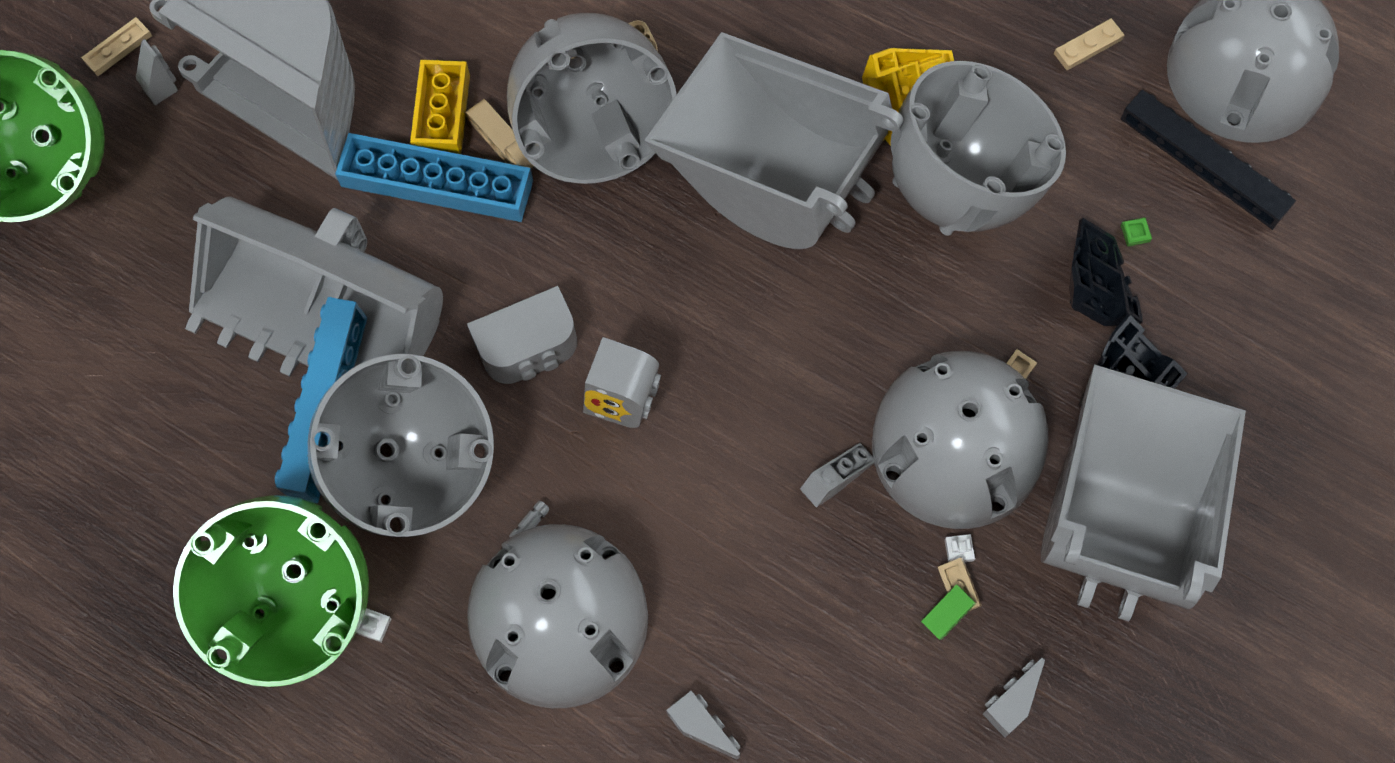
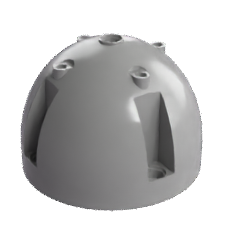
(1253, 66)
(591, 110)
(974, 147)
(429, 413)
(951, 473)
(554, 657)

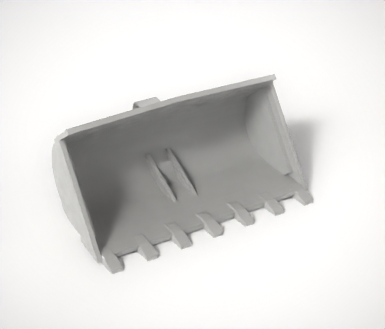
(273, 275)

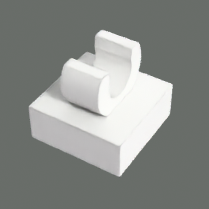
(959, 547)
(374, 625)

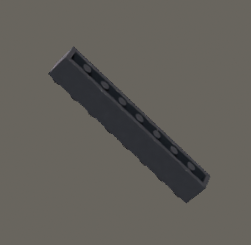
(1208, 159)

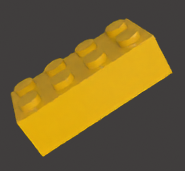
(440, 105)

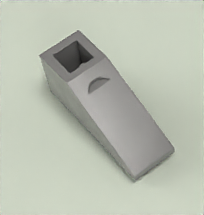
(154, 74)
(836, 474)
(1014, 705)
(696, 723)

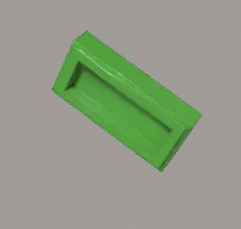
(948, 612)

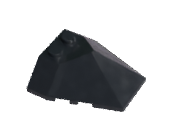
(1097, 278)
(1136, 356)

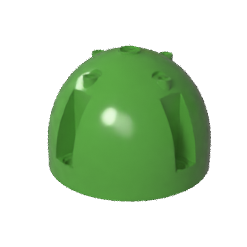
(53, 172)
(229, 579)

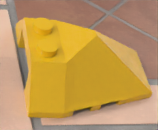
(898, 70)

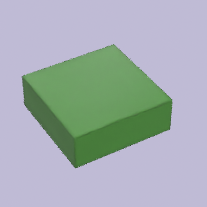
(1136, 232)

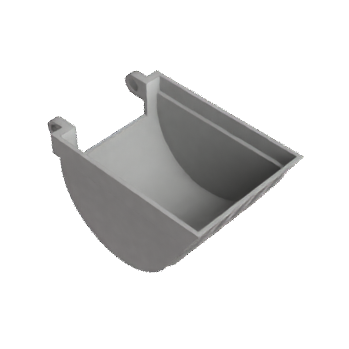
(275, 69)
(774, 140)
(1145, 492)

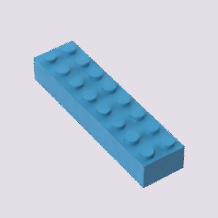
(434, 177)
(332, 356)

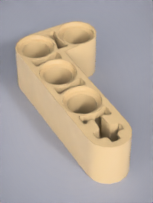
(496, 133)

